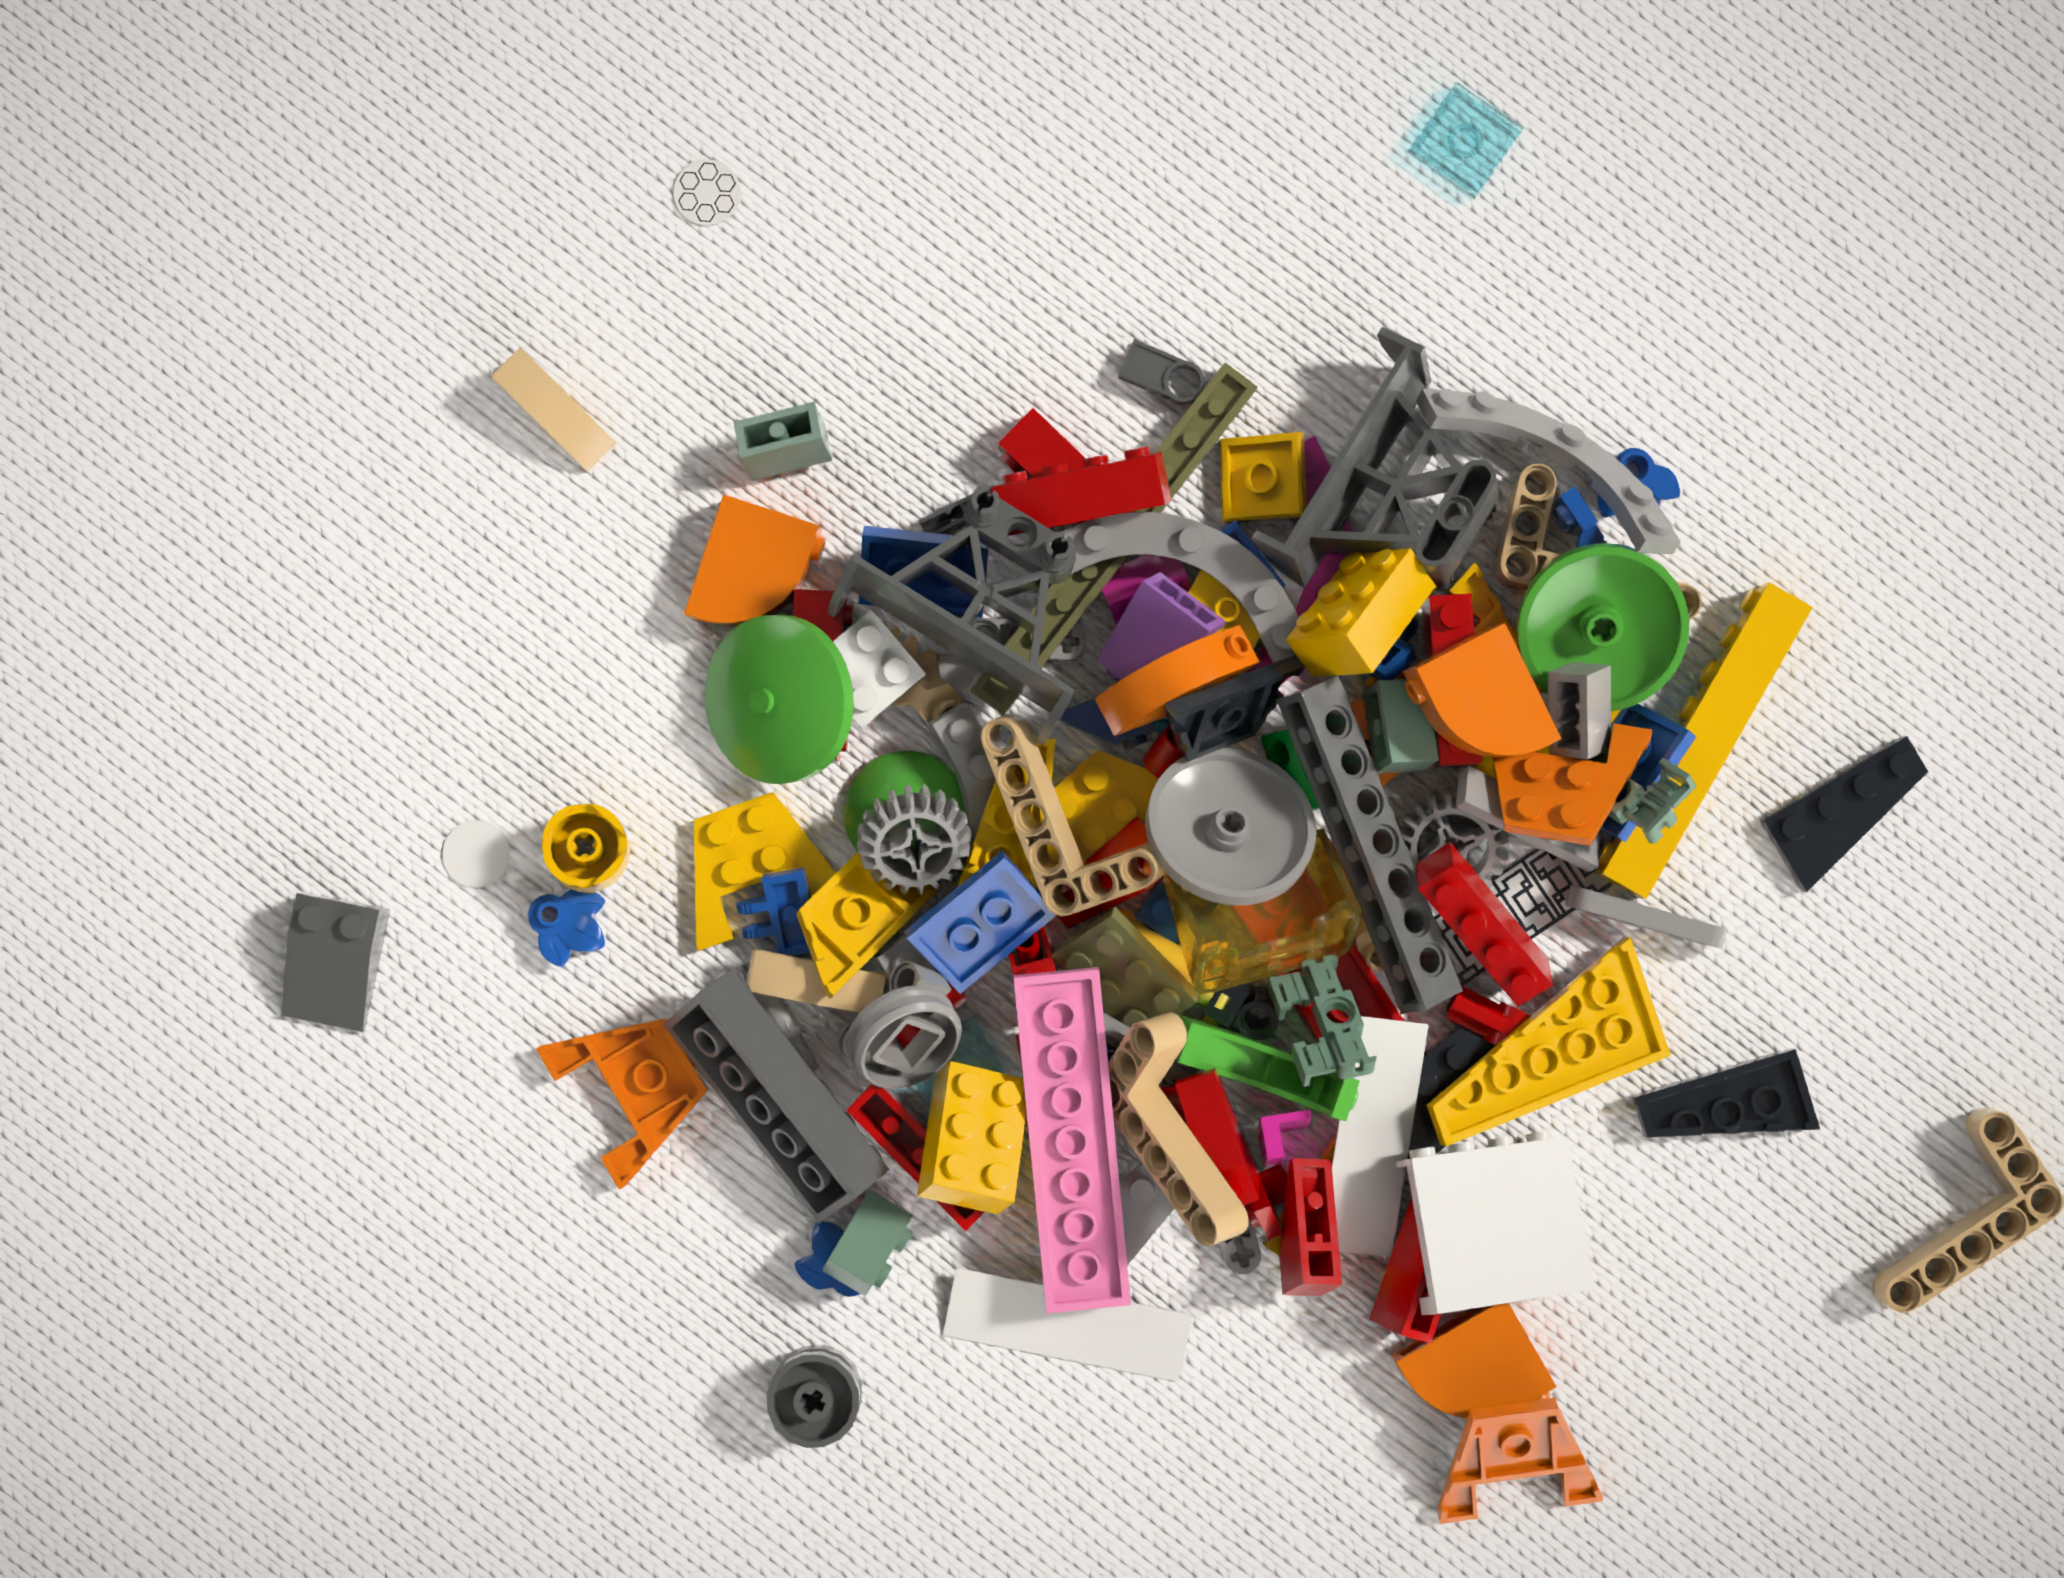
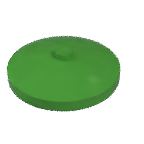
(1608, 610)
(779, 699)

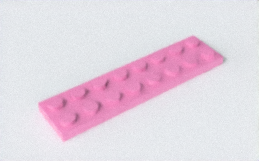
(1072, 1139)

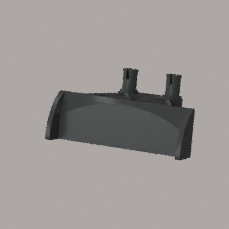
(1468, 489)
(986, 521)

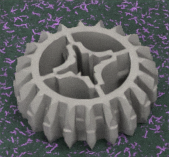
(1468, 835)
(883, 842)

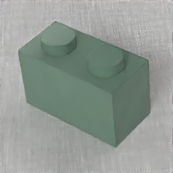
(782, 441)
(1398, 729)
(868, 1242)

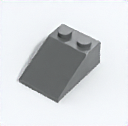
(332, 960)

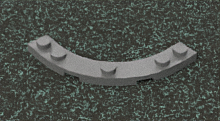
(1565, 444)
(1201, 547)
(961, 742)

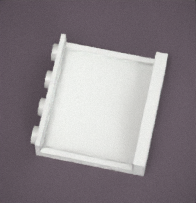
(1498, 1222)

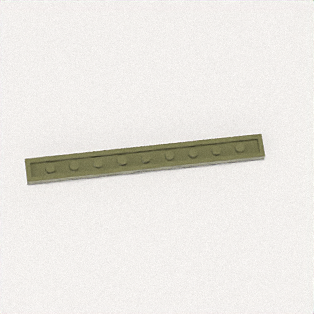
(1182, 454)

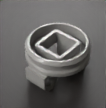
(915, 999)

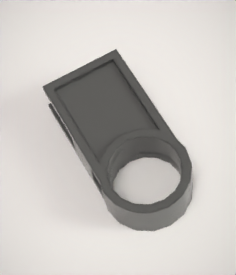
(1150, 370)
(946, 519)

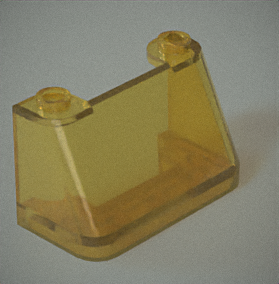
(1261, 940)

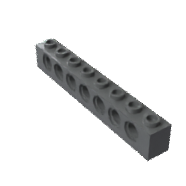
(1369, 845)

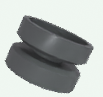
(812, 1421)

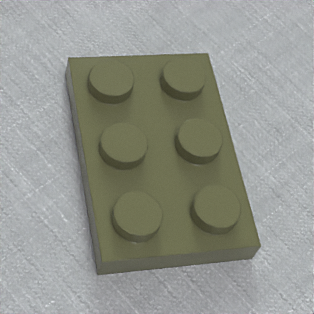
(1133, 973)

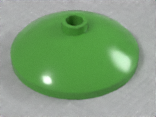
(895, 772)

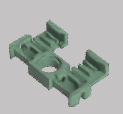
(1656, 803)
(1340, 1042)

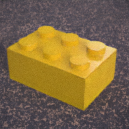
(1360, 612)
(973, 1138)

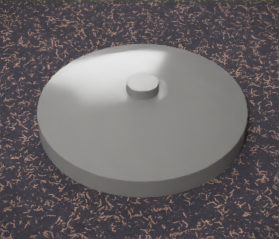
(1230, 827)

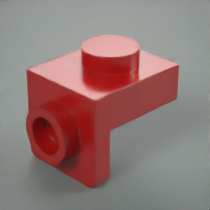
(1271, 1193)

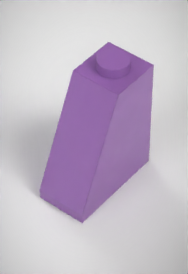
(1155, 624)

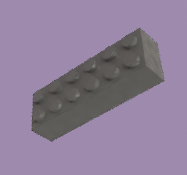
(776, 1096)

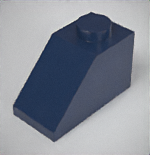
(1090, 721)

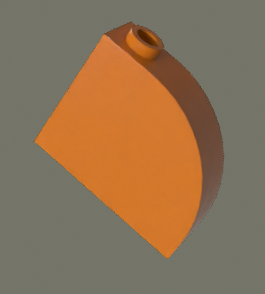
(752, 563)
(1205, 662)
(1482, 696)
(1476, 1363)

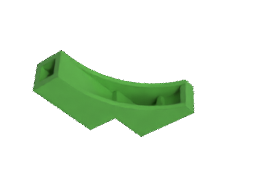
(1265, 1068)

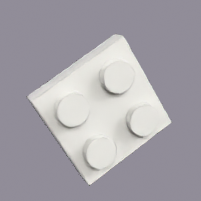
(877, 667)

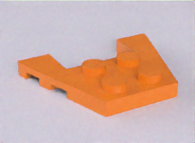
(1566, 795)
(647, 1076)
(1515, 1444)

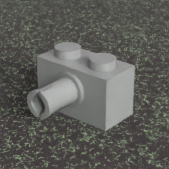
(1580, 709)

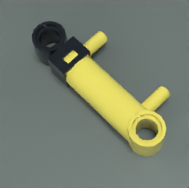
(1223, 1004)

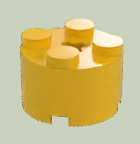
(585, 823)

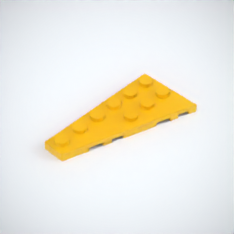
(1574, 1042)

